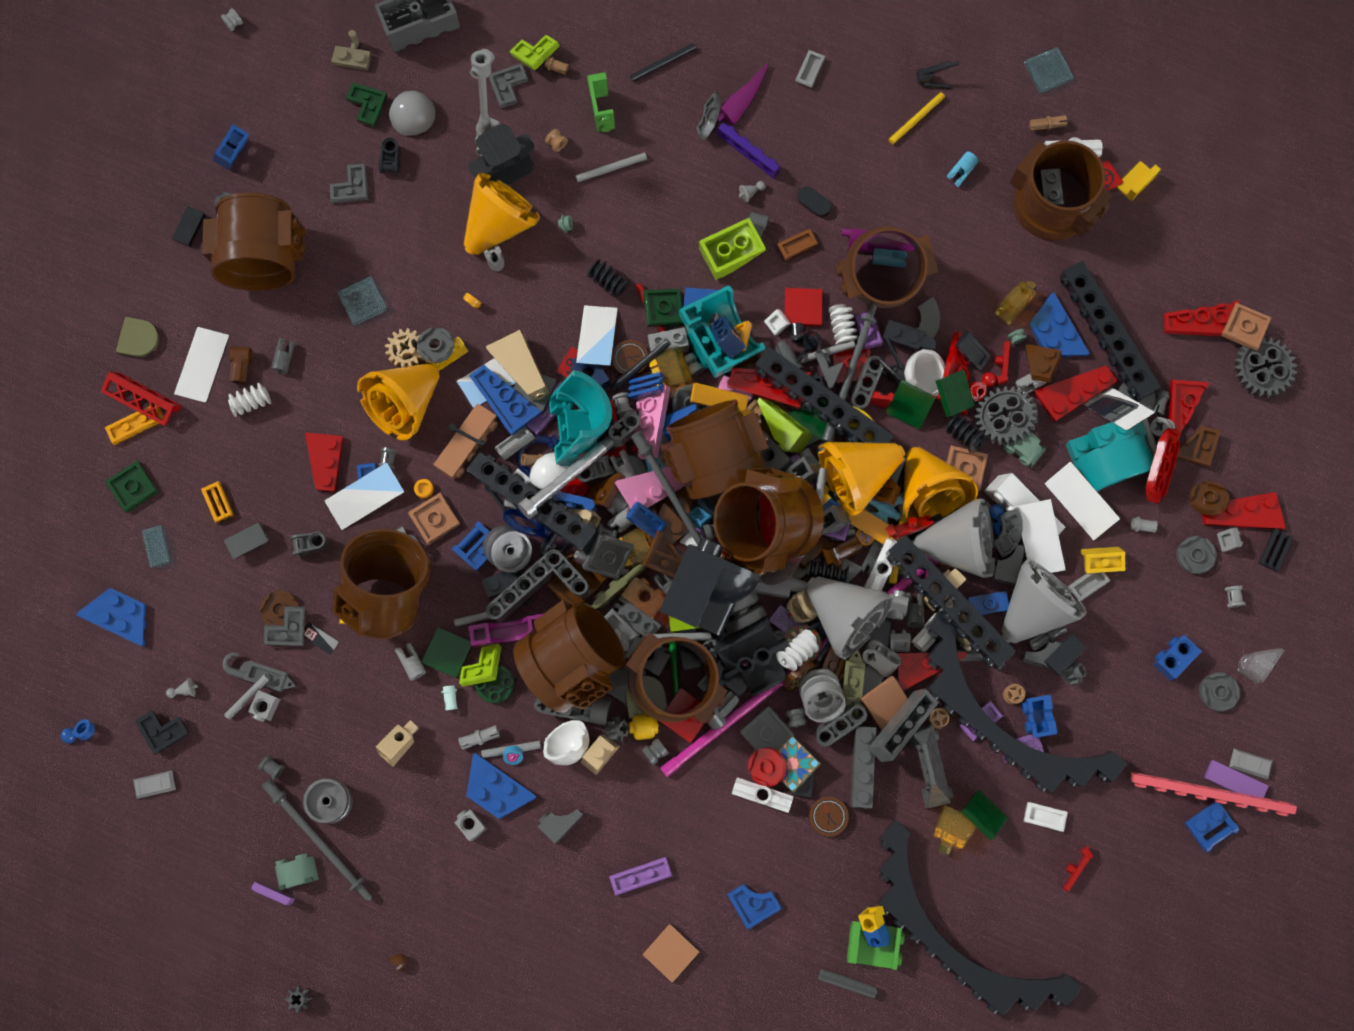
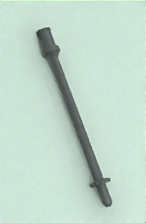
(868, 320)
(646, 451)
(279, 798)

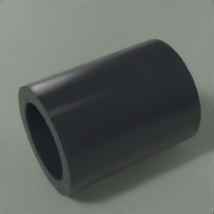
(797, 328)

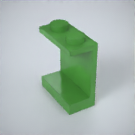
(599, 88)
(862, 953)

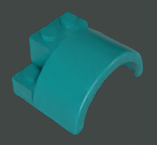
(701, 339)
(579, 427)
(1114, 454)

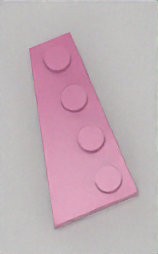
(652, 417)
(646, 488)

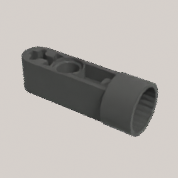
(596, 713)

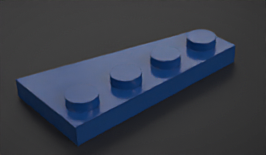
(507, 403)

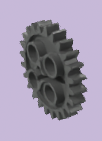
(1271, 382)
(1011, 430)

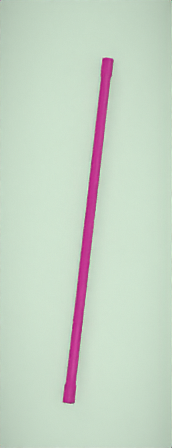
(676, 762)

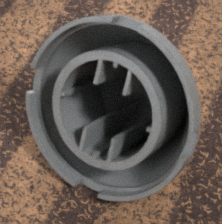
(962, 540)
(1039, 604)
(847, 612)

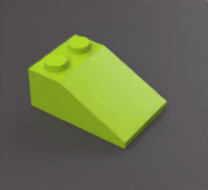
(731, 248)
(784, 428)

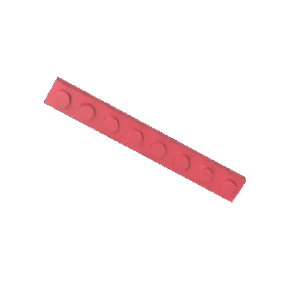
(1220, 795)

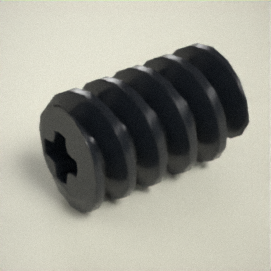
(607, 279)
(964, 434)
(817, 570)

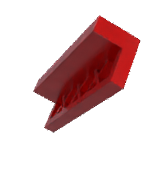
(146, 393)

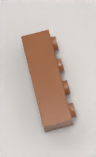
(460, 448)

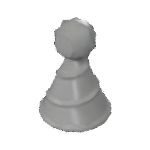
(747, 192)
(185, 688)

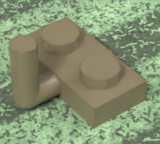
(352, 56)

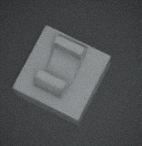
(1229, 539)
(900, 642)

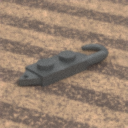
(253, 672)

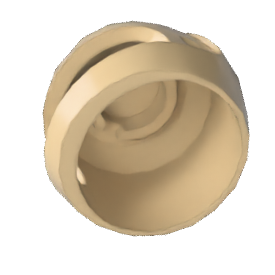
(801, 608)

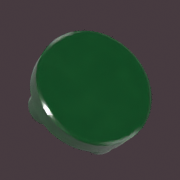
(499, 689)

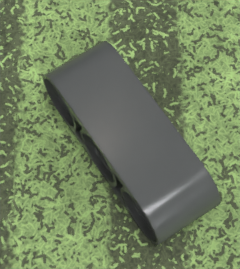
(860, 389)
(837, 732)

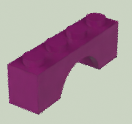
(501, 633)

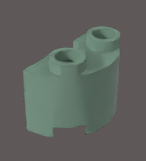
(1027, 450)
(296, 872)

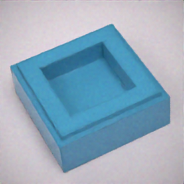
(699, 517)

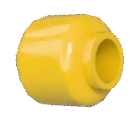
(643, 727)

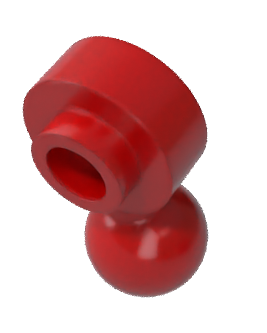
(988, 380)

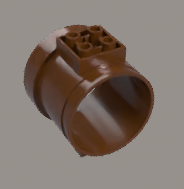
(1049, 220)
(253, 242)
(846, 267)
(715, 448)
(797, 516)
(381, 556)
(569, 656)
(713, 695)

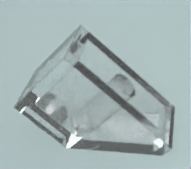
(1259, 664)

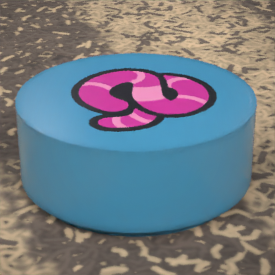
(512, 755)

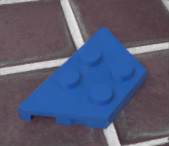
(1055, 330)
(117, 614)
(495, 789)

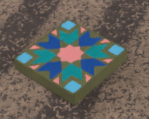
(799, 763)

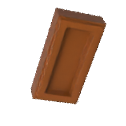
(797, 244)

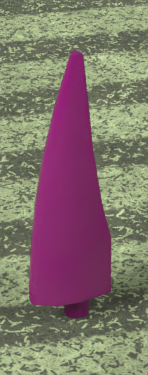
(737, 103)
(875, 241)

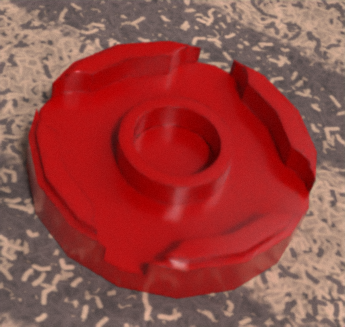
(767, 766)

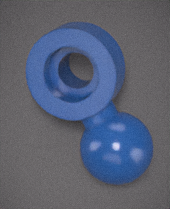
(995, 512)
(83, 730)

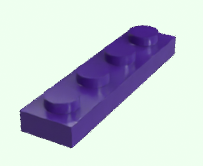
(743, 146)

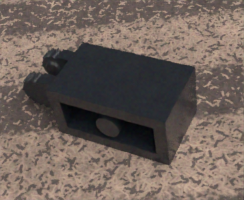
(909, 337)

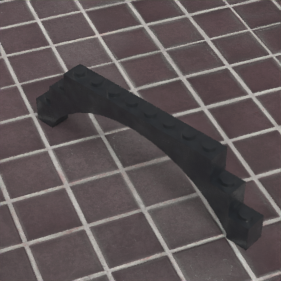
(1041, 767)
(994, 988)

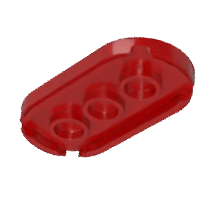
(1163, 465)

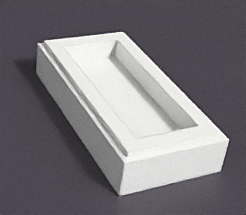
(1045, 816)

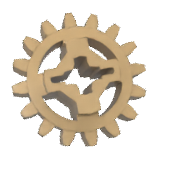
(400, 343)

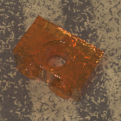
(640, 586)

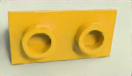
(459, 350)

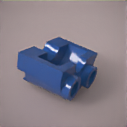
(1039, 716)

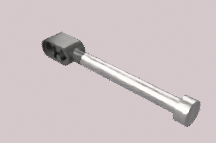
(529, 507)

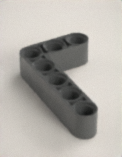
(536, 583)

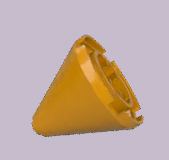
(495, 215)
(398, 397)
(858, 470)
(934, 486)

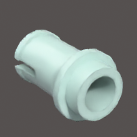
(450, 697)

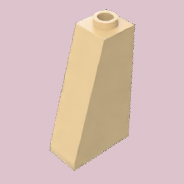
(517, 360)

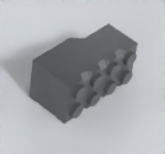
(415, 20)

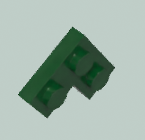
(370, 100)

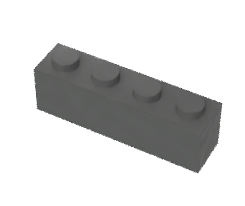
(903, 725)
(862, 768)

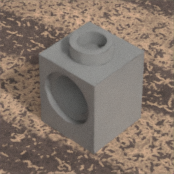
(272, 703)
(478, 828)

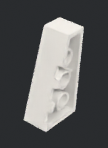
(1011, 492)

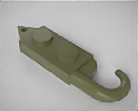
(616, 587)
(854, 682)

